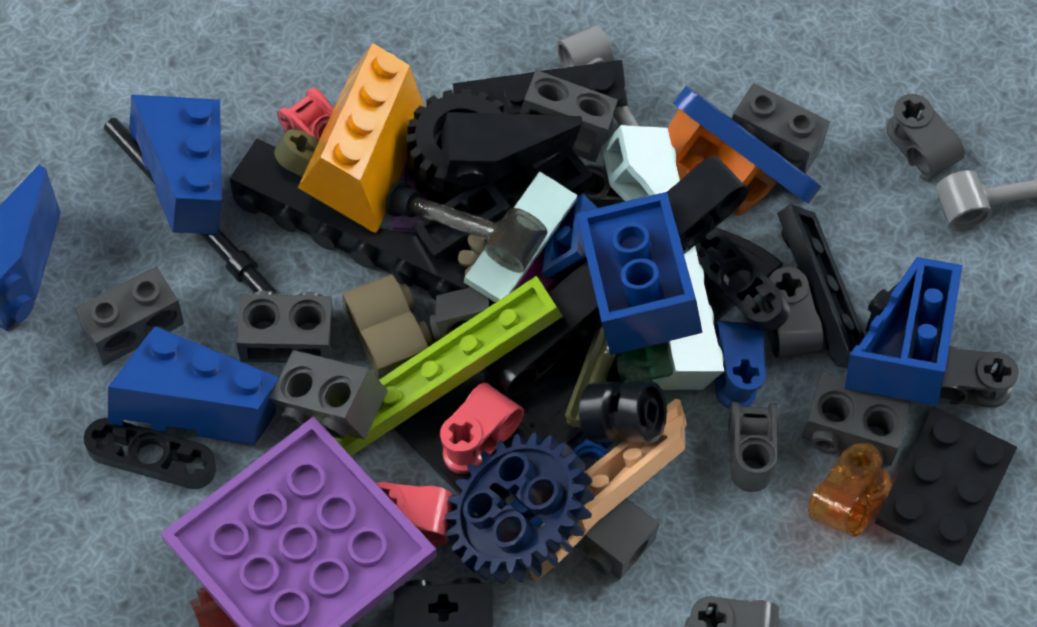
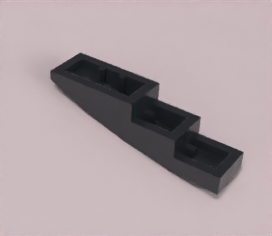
(493, 200)

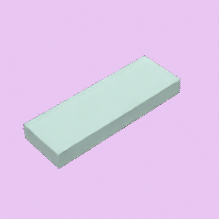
(546, 202)

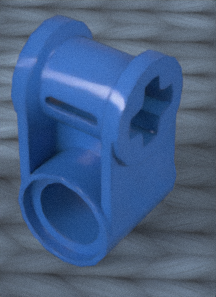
(742, 364)

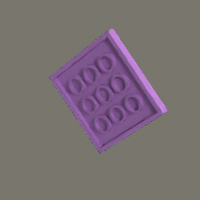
(299, 538)

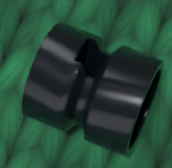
(623, 412)

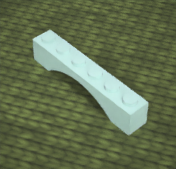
(641, 165)

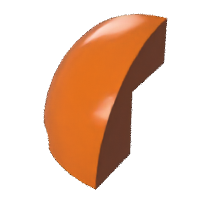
(696, 143)

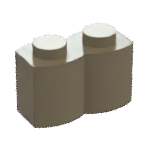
(385, 324)

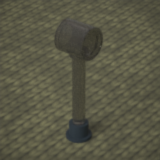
(510, 240)

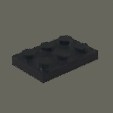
(946, 485)

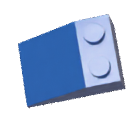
(26, 237)
(639, 273)

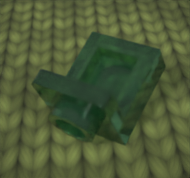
(645, 363)

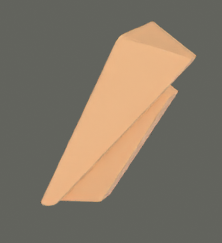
(625, 471)

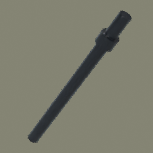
(238, 262)

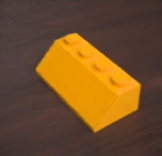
(365, 139)

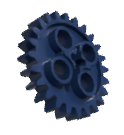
(494, 535)

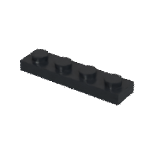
(511, 90)
(830, 298)

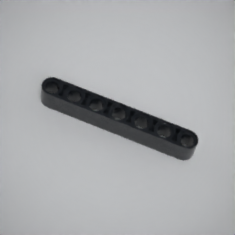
(698, 206)

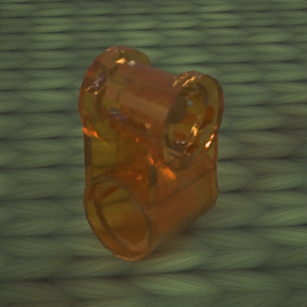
(851, 491)

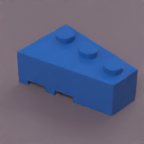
(184, 157)
(911, 338)
(193, 389)

